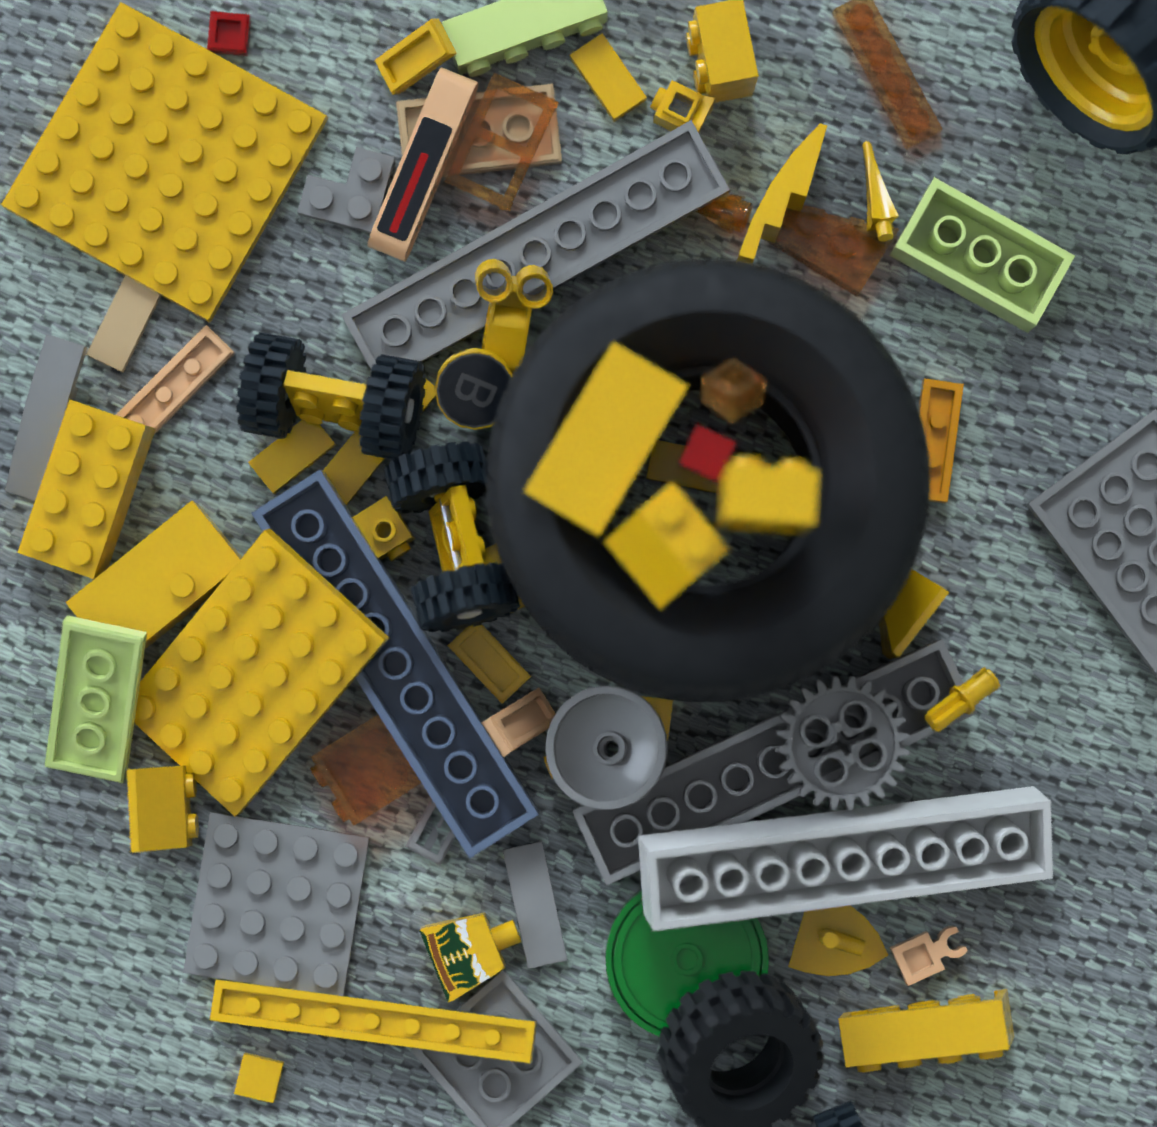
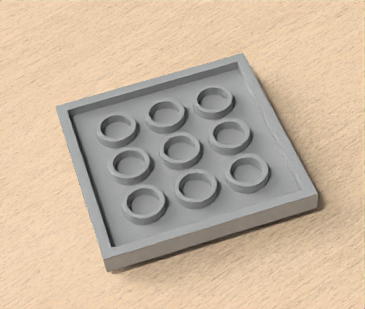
(276, 904)

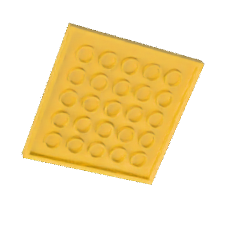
(165, 162)

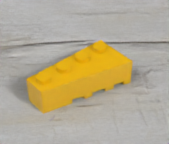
(927, 1032)

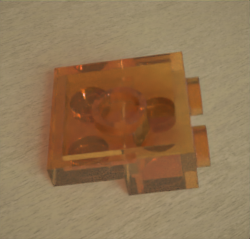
(364, 771)

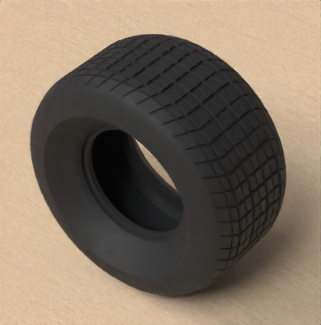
(833, 399)

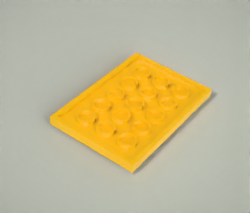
(254, 671)

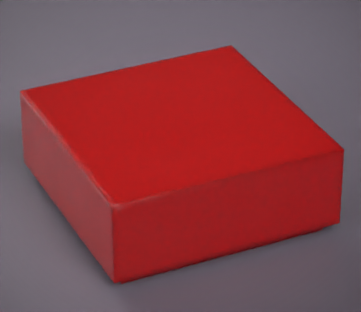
(229, 33)
(707, 453)

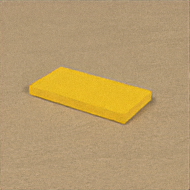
(605, 439)

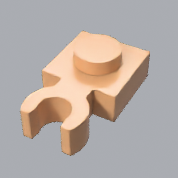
(921, 956)

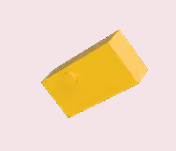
(160, 576)

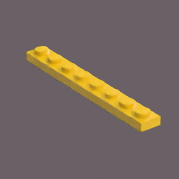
(373, 1021)

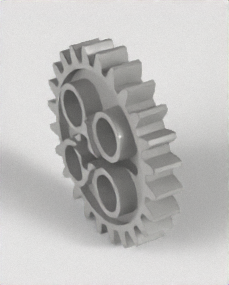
(855, 778)

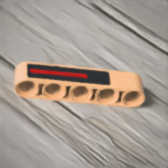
(423, 164)

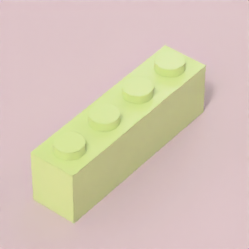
(516, 26)

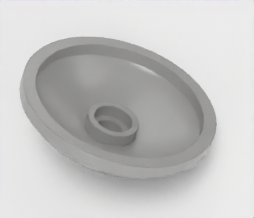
(579, 747)

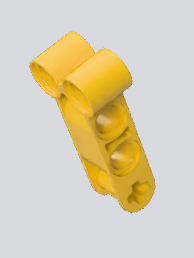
(510, 309)

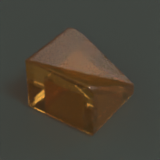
(732, 390)

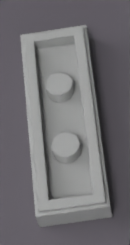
(535, 904)

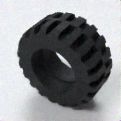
(721, 1015)

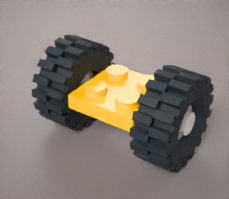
(279, 390)
(445, 484)

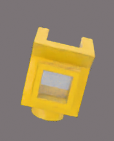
(680, 105)

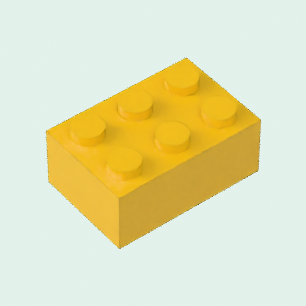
(767, 497)

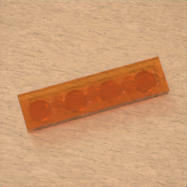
(887, 71)

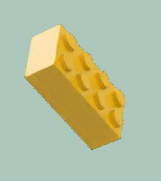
(86, 490)

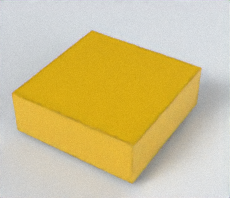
(259, 1077)

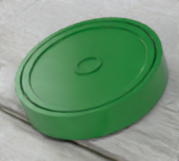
(657, 968)

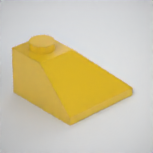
(909, 613)

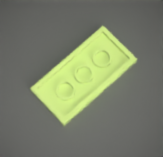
(95, 699)

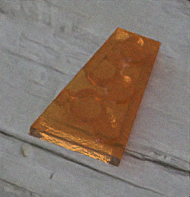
(832, 246)

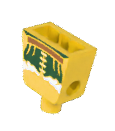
(467, 951)

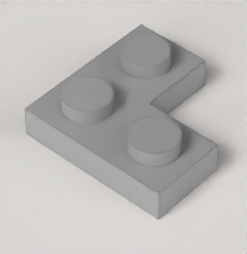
(353, 203)

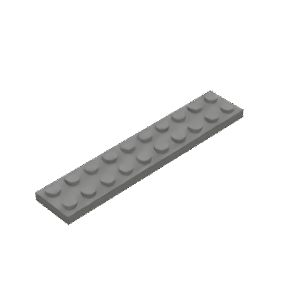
(560, 235)

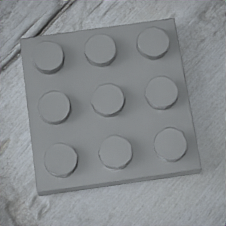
(497, 1089)

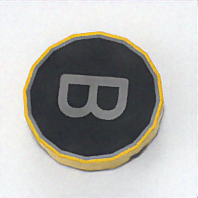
(472, 387)

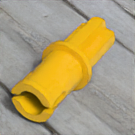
(962, 699)

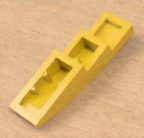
(785, 191)

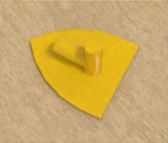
(836, 942)

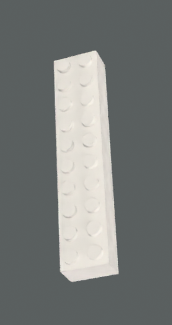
(845, 857)

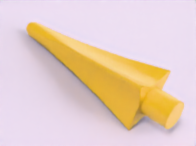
(879, 204)

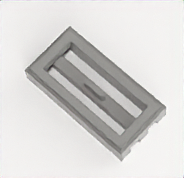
(425, 850)

